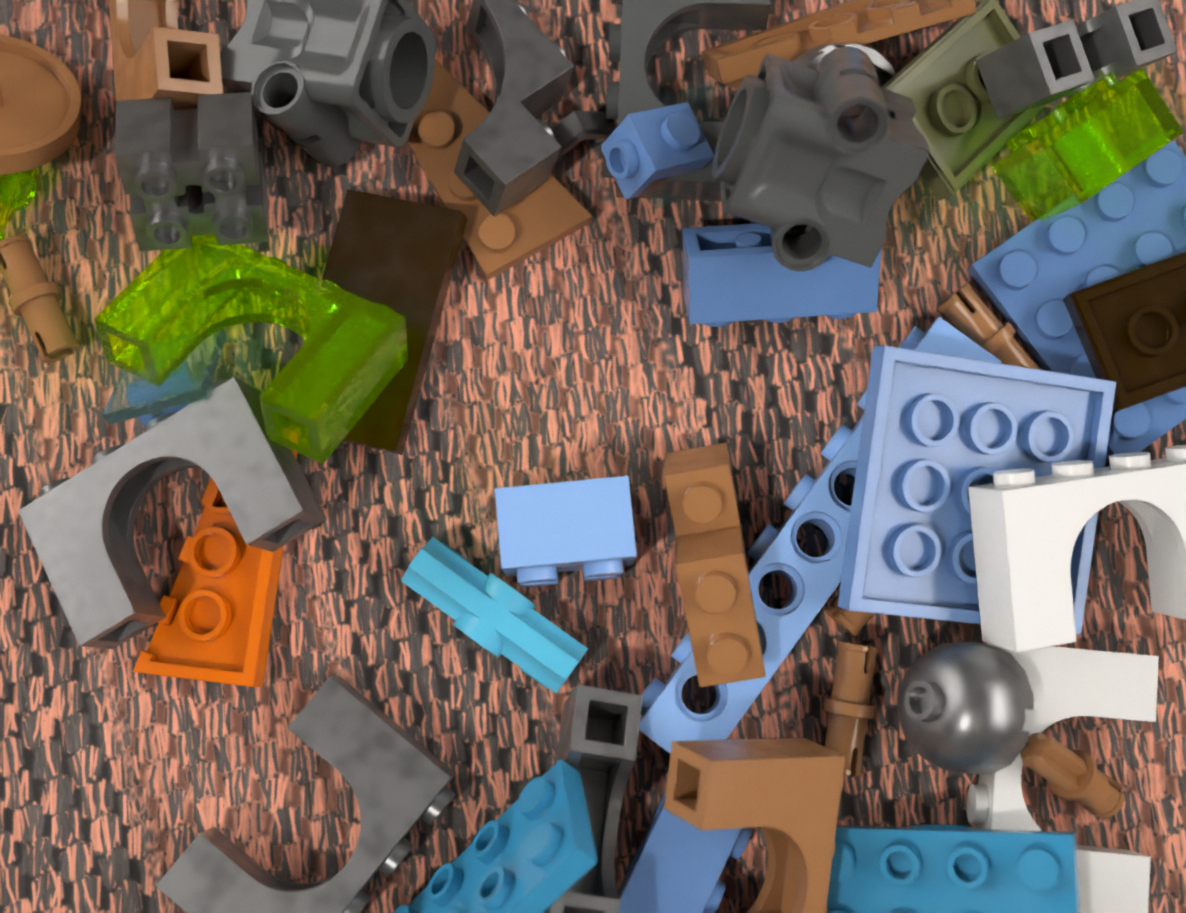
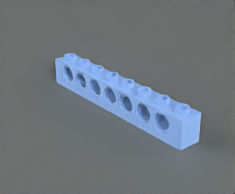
(809, 578)

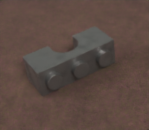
(1072, 56)

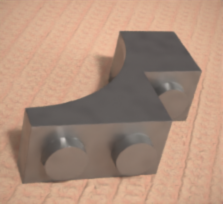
(530, 73)

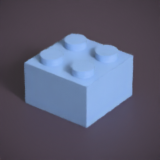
(566, 530)

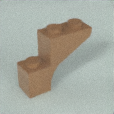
(713, 566)

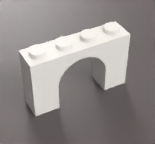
(1029, 529)
(1067, 686)

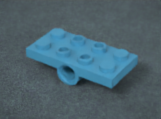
(522, 856)
(953, 870)

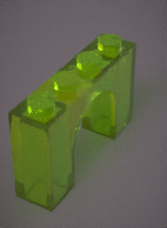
(195, 291)

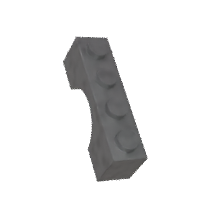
(601, 743)

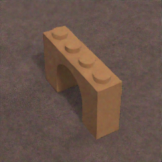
(158, 58)
(771, 784)

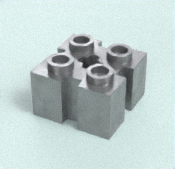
(192, 171)

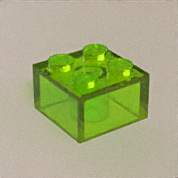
(1086, 144)

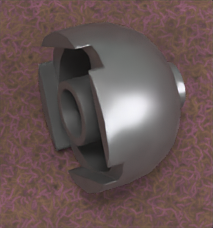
(966, 707)

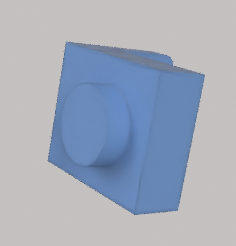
(655, 147)

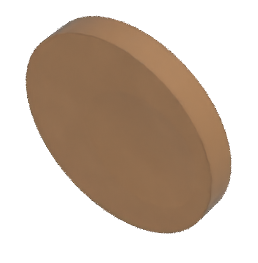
(36, 106)

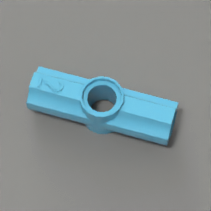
(494, 614)

